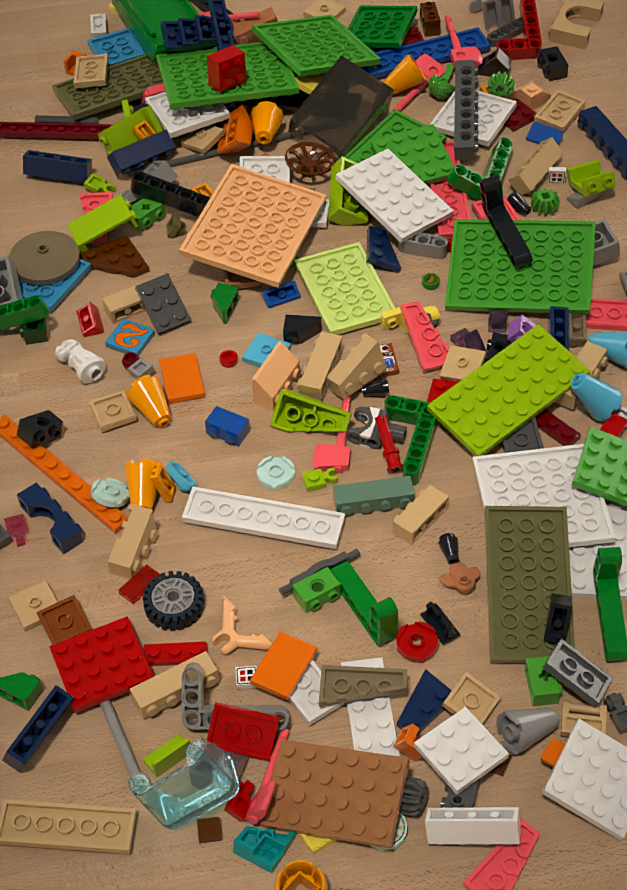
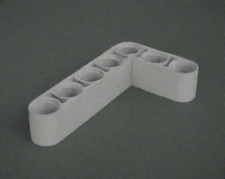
(425, 245)
(202, 711)

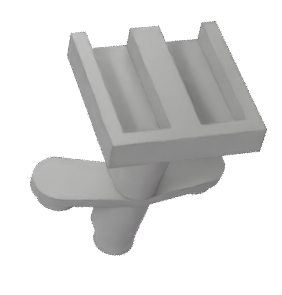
(494, 11)

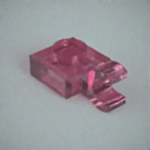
(16, 528)

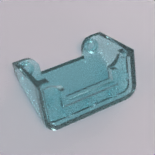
(190, 790)

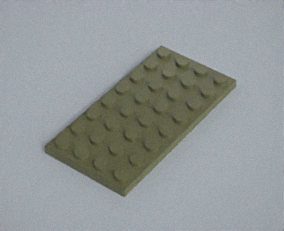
(123, 82)
(524, 566)

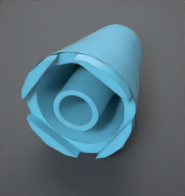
(614, 343)
(596, 396)

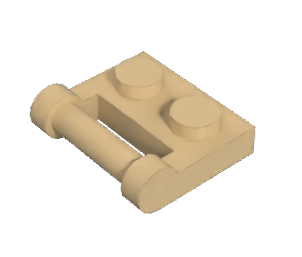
(569, 720)

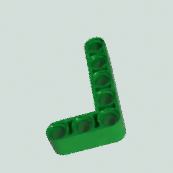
(468, 180)
(22, 312)
(414, 413)
(605, 575)
(377, 618)

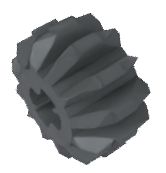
(414, 797)

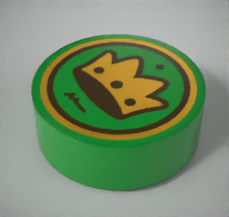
(430, 281)

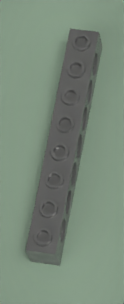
(465, 113)

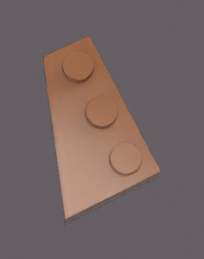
(243, 29)

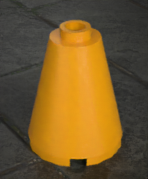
(405, 75)
(266, 121)
(149, 399)
(140, 487)

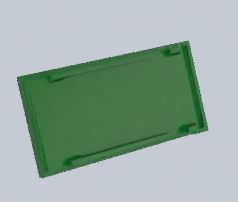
(145, 17)

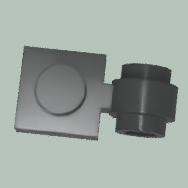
(619, 713)

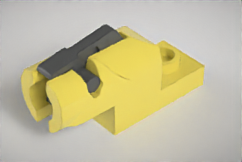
(394, 318)

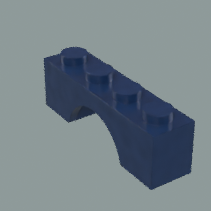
(37, 502)

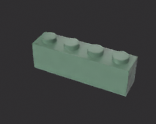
(373, 495)

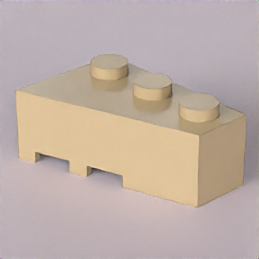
(358, 368)
(135, 542)

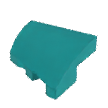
(262, 846)

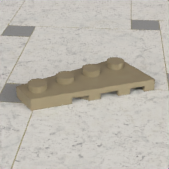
(352, 683)

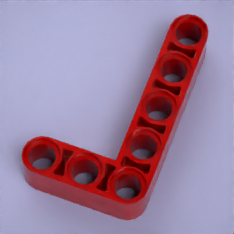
(531, 43)

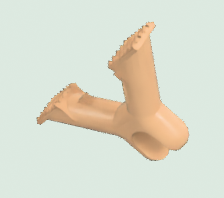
(236, 640)

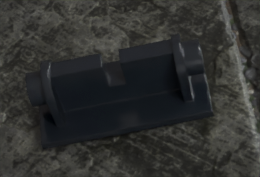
(439, 621)

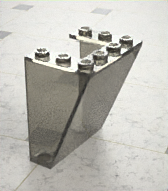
(343, 107)

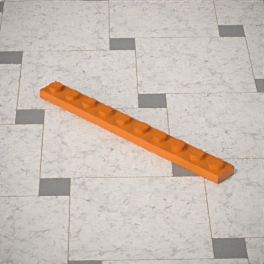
(61, 476)

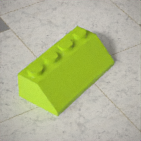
(342, 205)

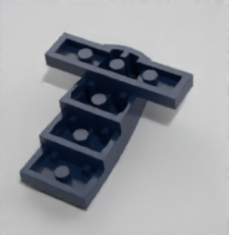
(200, 32)

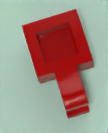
(240, 803)

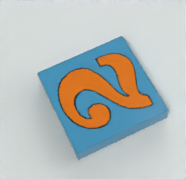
(129, 337)

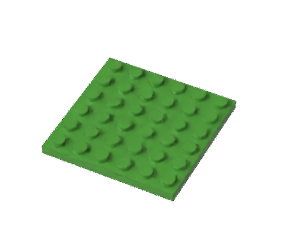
(314, 44)

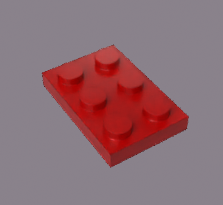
(242, 730)

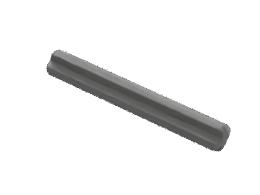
(65, 119)

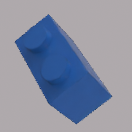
(227, 426)

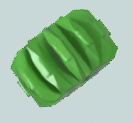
(501, 84)
(545, 201)

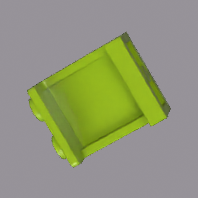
(589, 178)

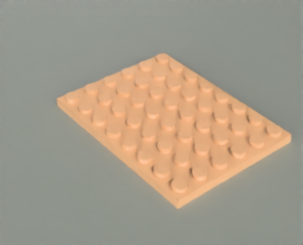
(253, 225)

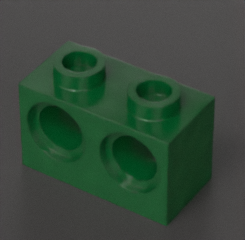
(34, 332)

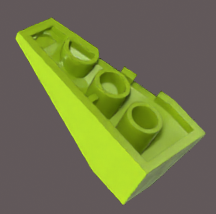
(303, 413)

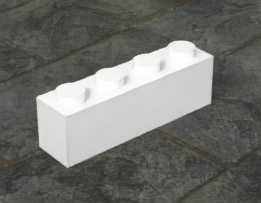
(473, 825)

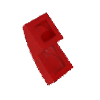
(614, 425)

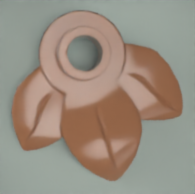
(461, 577)

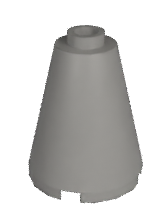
(525, 727)

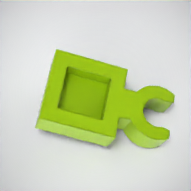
(98, 184)
(317, 480)

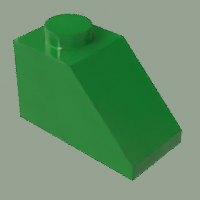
(224, 300)
(21, 689)

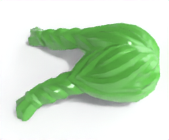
(440, 86)

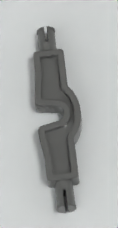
(330, 563)

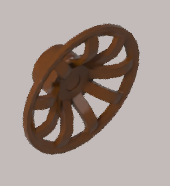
(309, 164)

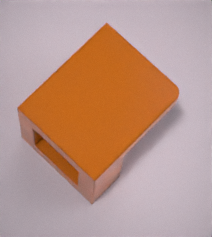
(70, 62)
(406, 740)
(552, 752)

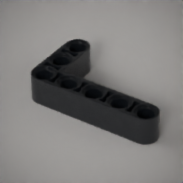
(502, 222)

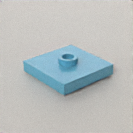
(261, 348)

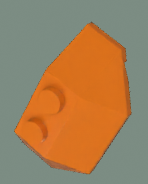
(238, 132)

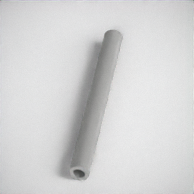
(120, 738)

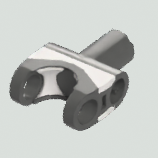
(368, 435)

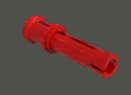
(390, 451)

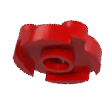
(417, 652)

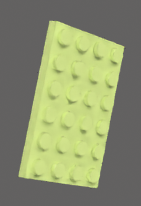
(344, 288)

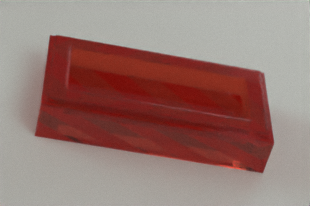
(134, 588)

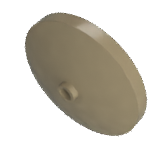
(45, 257)

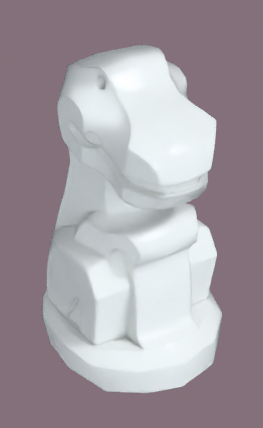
(87, 364)

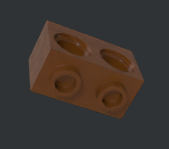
(429, 19)

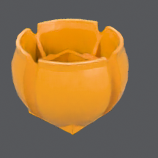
(300, 872)

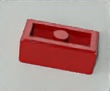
(90, 320)

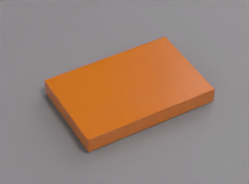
(182, 378)
(283, 665)

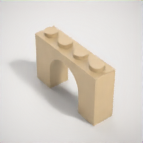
(573, 34)

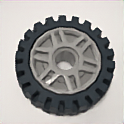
(168, 613)

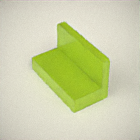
(167, 755)

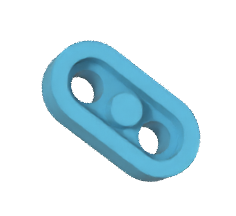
(181, 476)

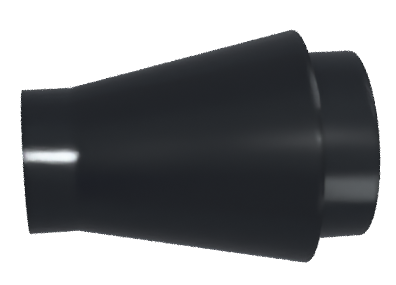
(518, 203)
(376, 388)
(449, 546)

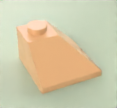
(531, 95)

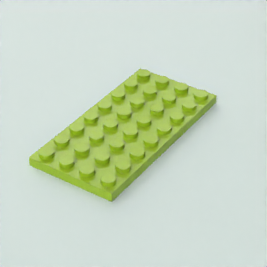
(507, 391)

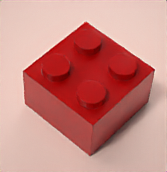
(226, 68)

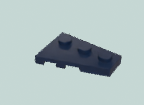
(380, 250)
(424, 702)

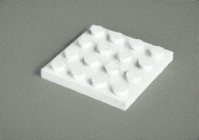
(492, 115)
(185, 119)
(592, 779)

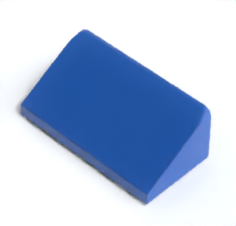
(541, 132)
(282, 294)

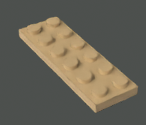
(67, 826)

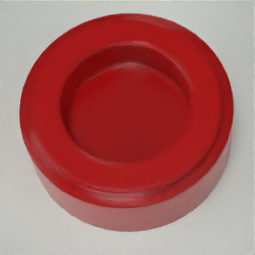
(228, 358)

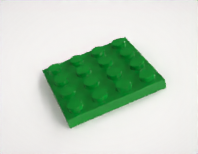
(382, 25)

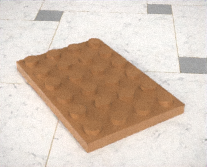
(336, 793)

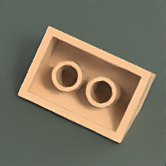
(275, 373)

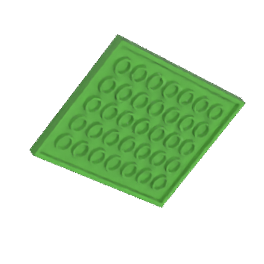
(187, 85)
(486, 279)

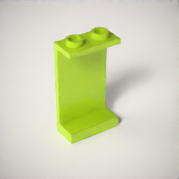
(121, 133)
(101, 221)

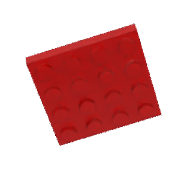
(101, 663)

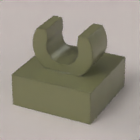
(175, 226)

